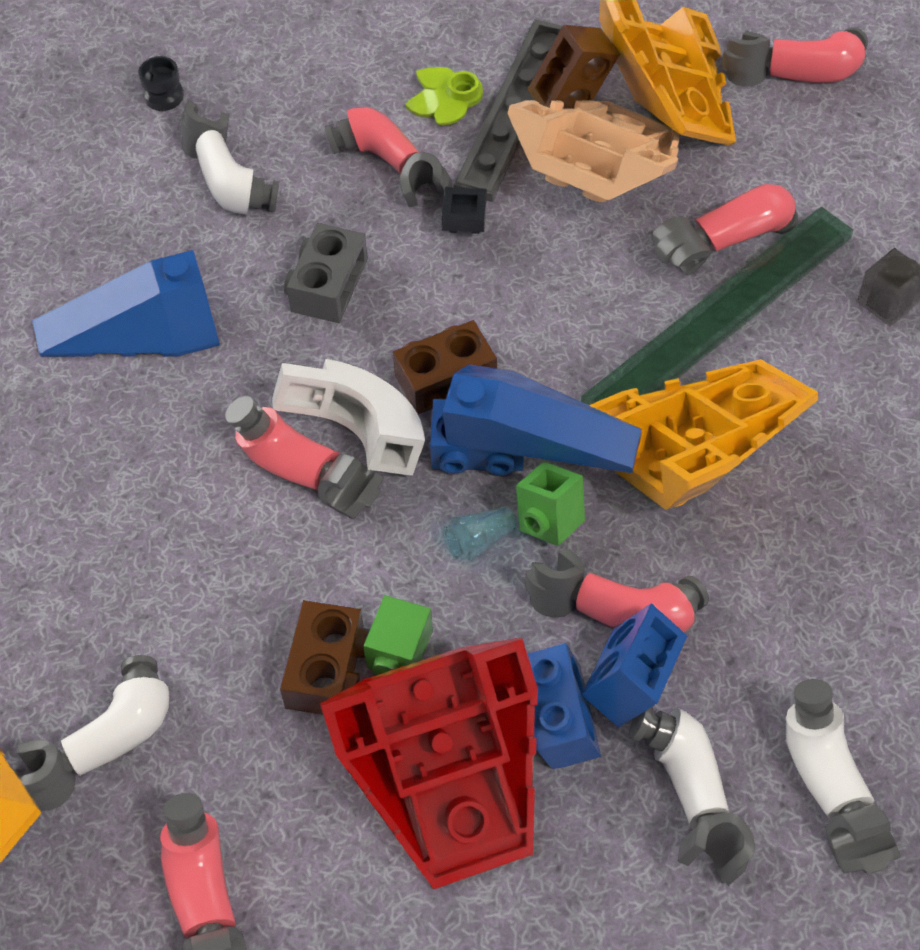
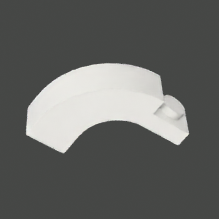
(361, 403)

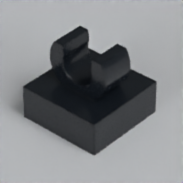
(464, 210)

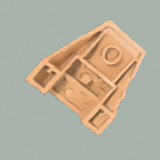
(594, 145)

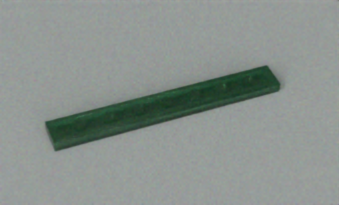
(727, 308)

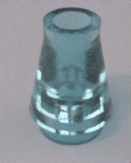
(477, 532)

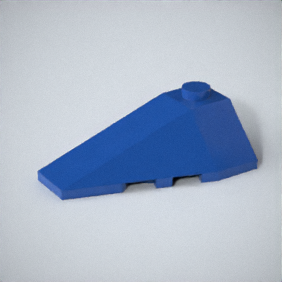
(142, 311)
(525, 418)

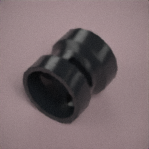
(161, 90)

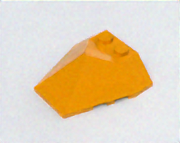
(672, 68)
(705, 427)

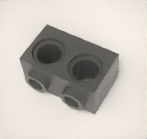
(326, 272)

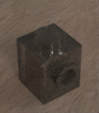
(891, 287)

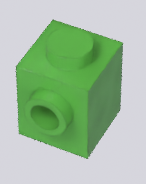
(550, 503)
(397, 635)

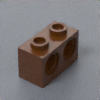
(574, 66)
(440, 358)
(316, 659)

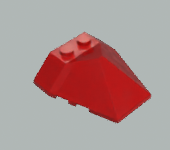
(446, 755)

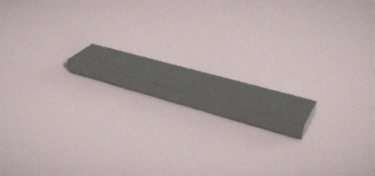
(497, 139)

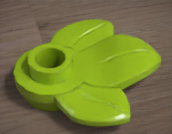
(445, 94)

